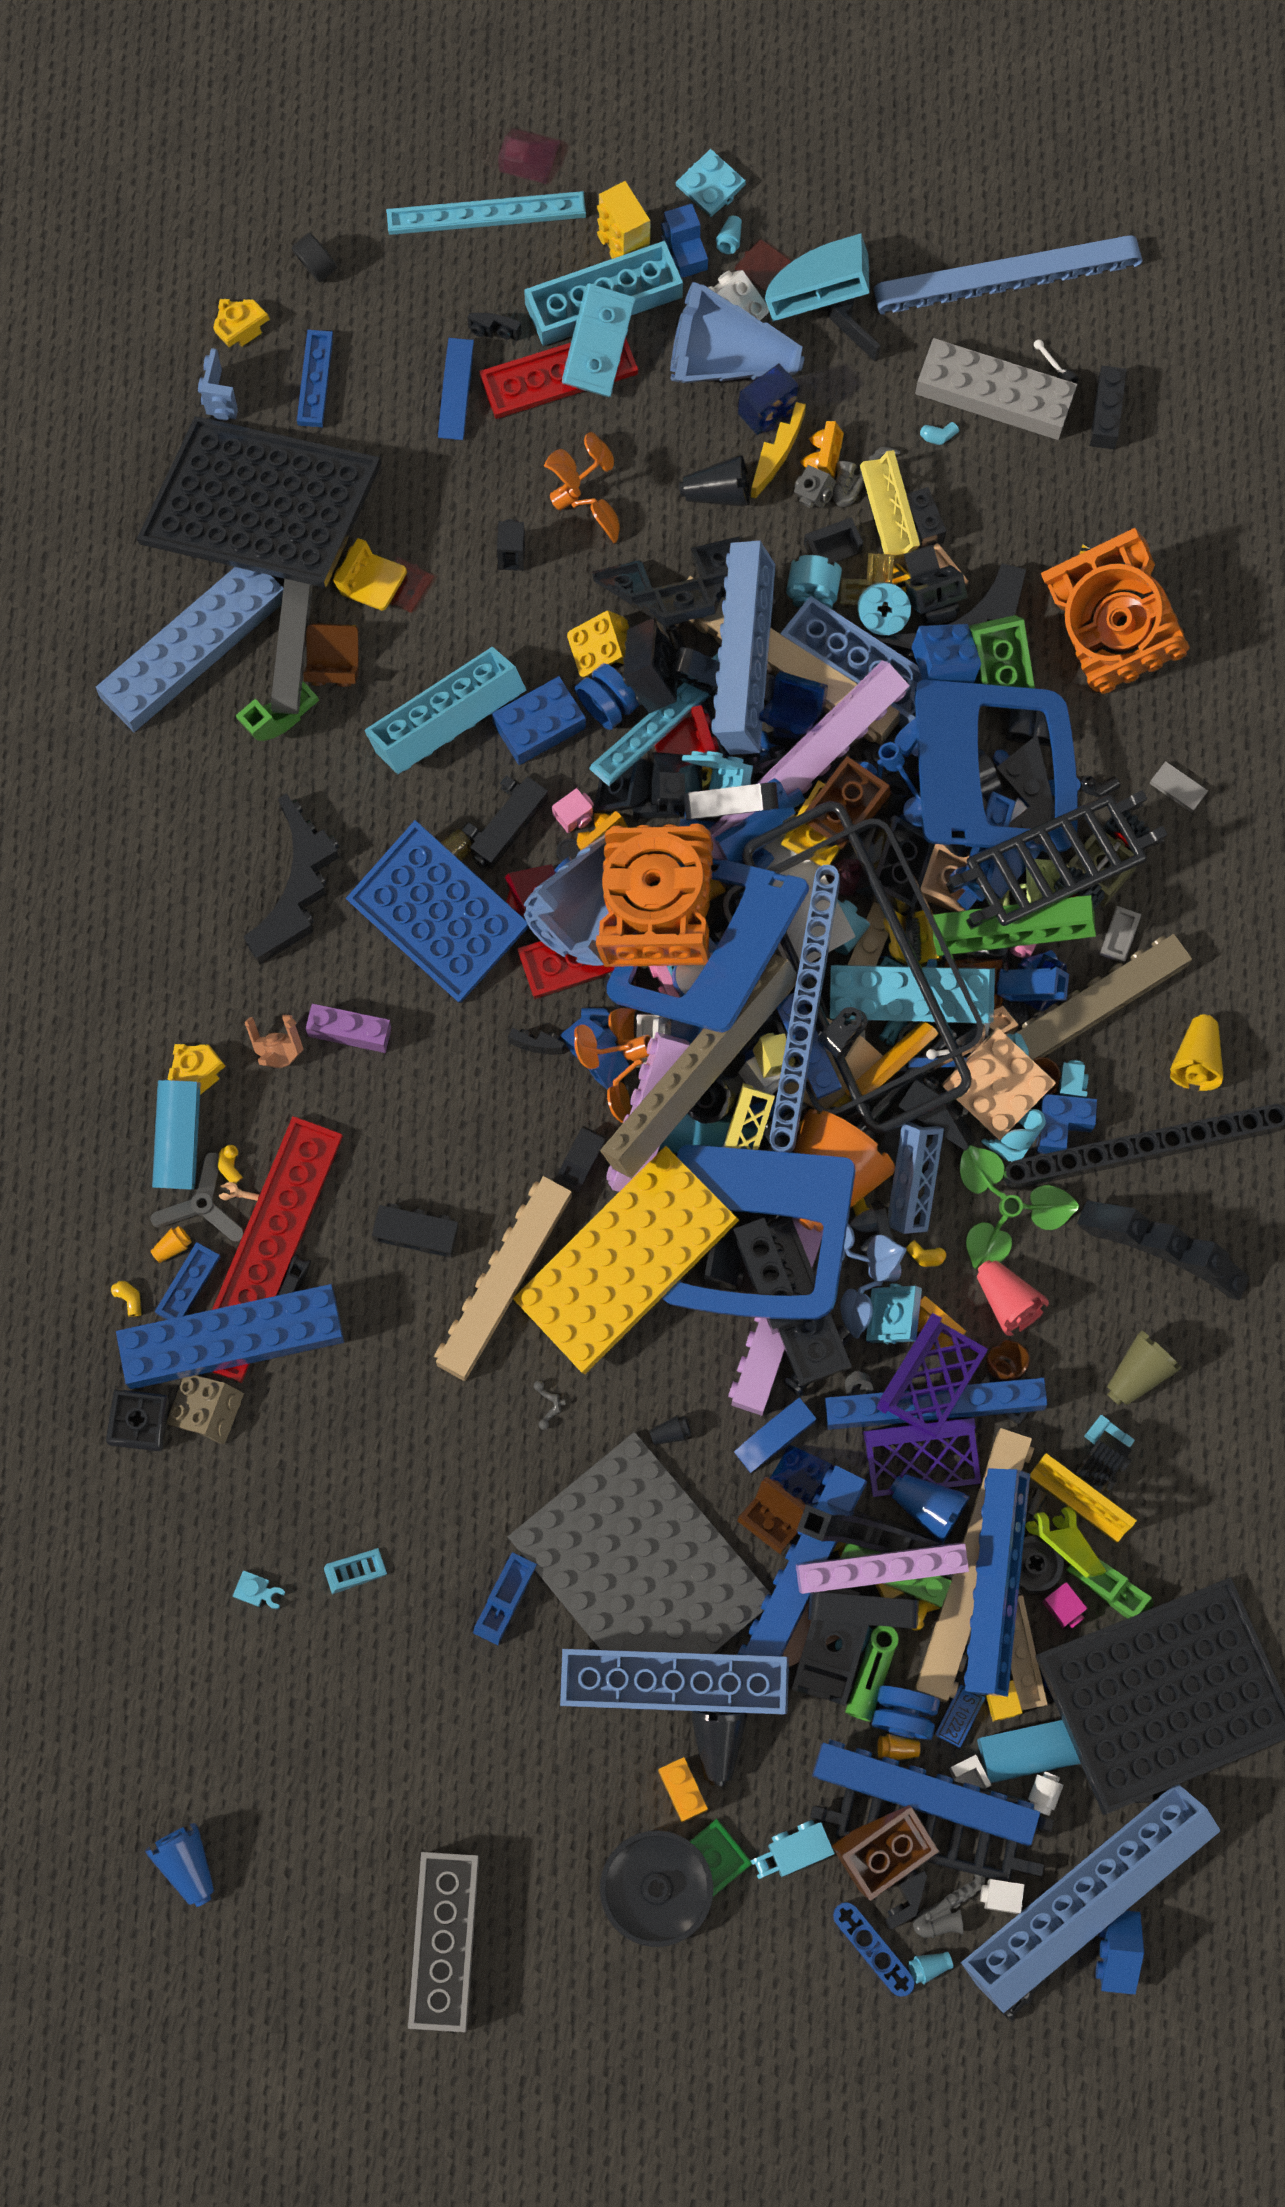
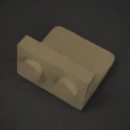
(205, 1407)

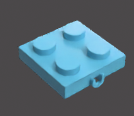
(711, 183)
(894, 1314)

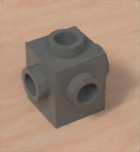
(814, 487)

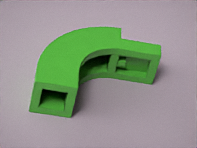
(267, 725)

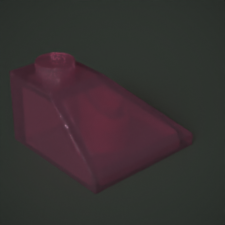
(527, 155)

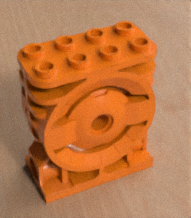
(1089, 578)
(671, 925)

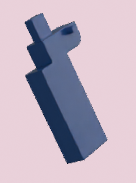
(735, 838)
(997, 882)

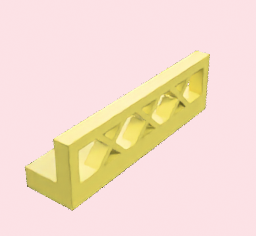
(889, 507)
(739, 1115)

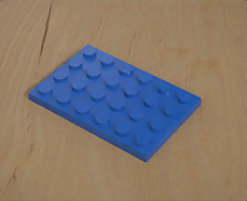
(437, 911)

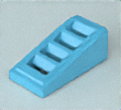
(348, 1583)

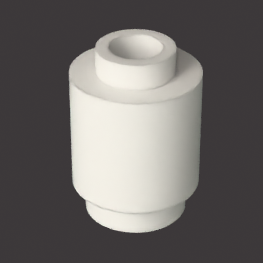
(1045, 1793)

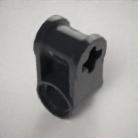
(841, 1034)

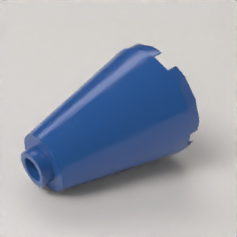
(929, 1504)
(184, 1864)

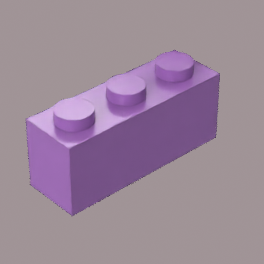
(348, 1028)

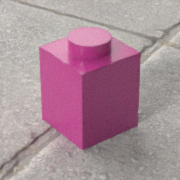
(1065, 1606)

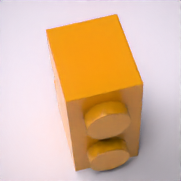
(682, 1789)

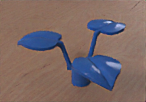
(892, 758)

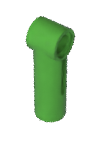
(864, 1701)

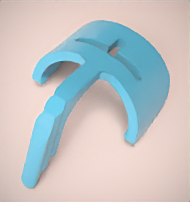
(1018, 1139)

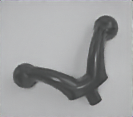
(555, 1398)

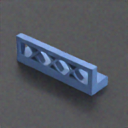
(910, 1179)

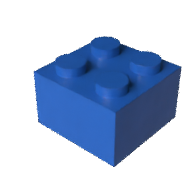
(946, 653)

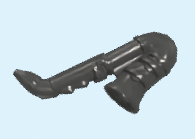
(849, 484)
(939, 1919)

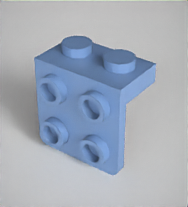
(216, 398)

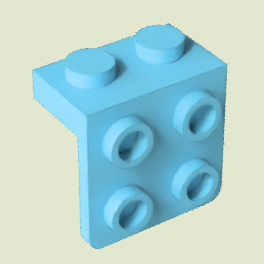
(725, 772)

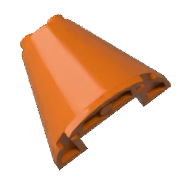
(833, 1136)

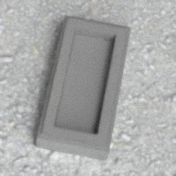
(1178, 787)
(1120, 934)

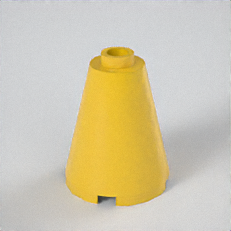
(1199, 1056)

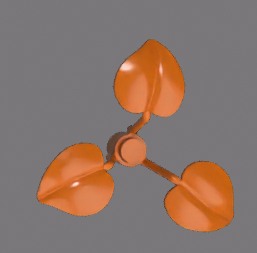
(565, 468)
(635, 1049)

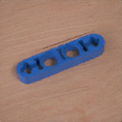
(876, 1946)

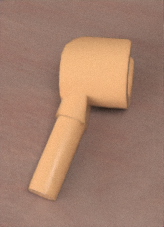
(235, 1192)

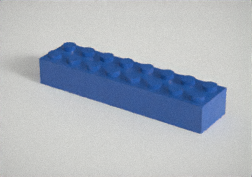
(229, 1336)

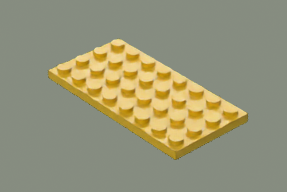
(625, 1259)

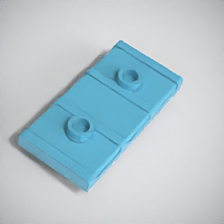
(598, 340)

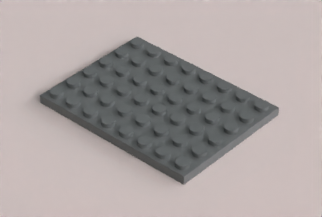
(640, 1559)

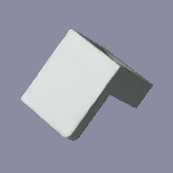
(970, 1772)

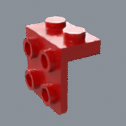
(690, 735)

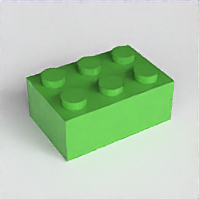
(1003, 653)

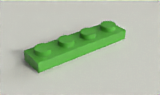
(927, 1589)

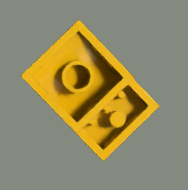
(806, 837)

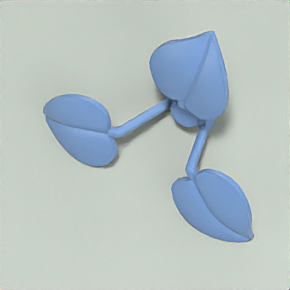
(884, 1265)

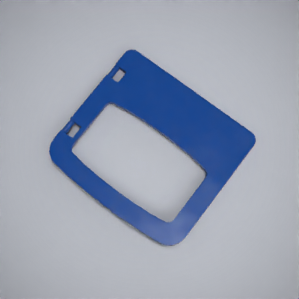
(950, 763)
(738, 959)
(782, 1185)

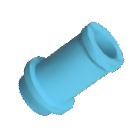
(892, 1028)

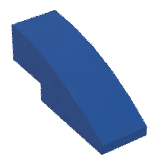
(775, 1435)
(504, 1598)

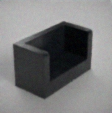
(835, 541)

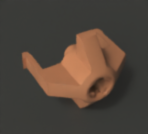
(276, 1049)

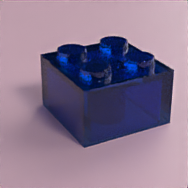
(768, 399)

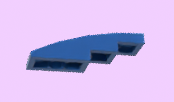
(455, 389)

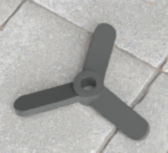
(210, 1211)

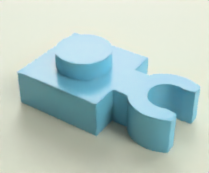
(254, 1590)

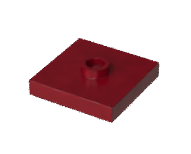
(525, 881)

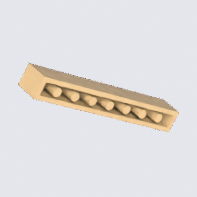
(503, 1279)

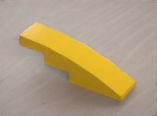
(775, 454)

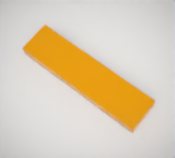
(895, 1058)

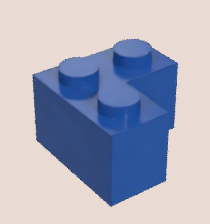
(683, 240)
(610, 1064)
(1061, 1115)
(1121, 1954)

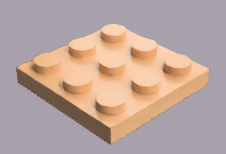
(1002, 1084)

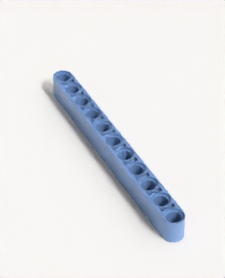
(1007, 273)
(805, 996)

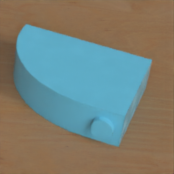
(820, 278)

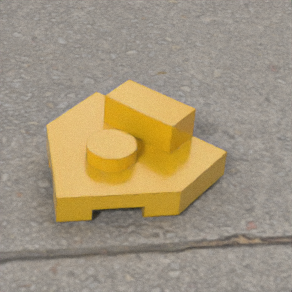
(239, 321)
(195, 1065)

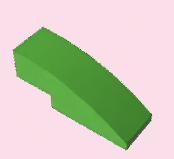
(1115, 1591)

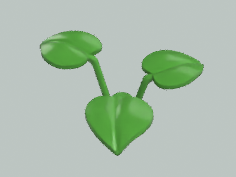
(1049, 1207)

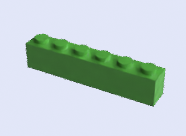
(1058, 922)

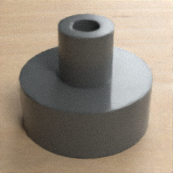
(858, 1384)

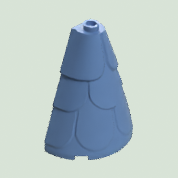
(727, 342)
(570, 905)

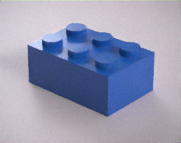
(539, 720)

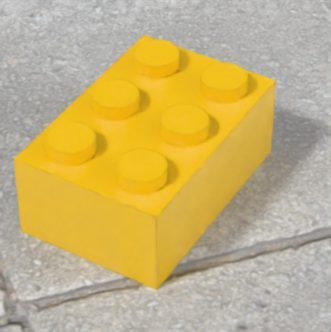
(622, 221)

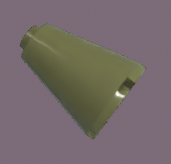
(1141, 1370)

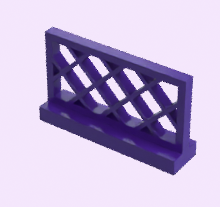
(908, 1370)
(911, 1434)

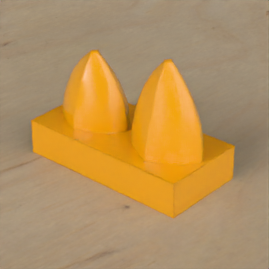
(830, 443)
(602, 823)
(927, 1307)

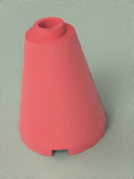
(1010, 1297)

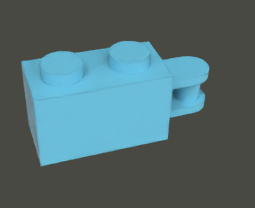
(796, 1850)

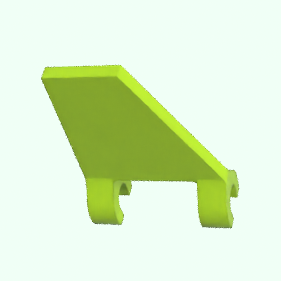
(1067, 1541)

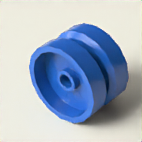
(606, 696)
(904, 1717)

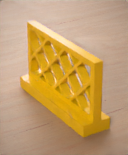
(1082, 1498)

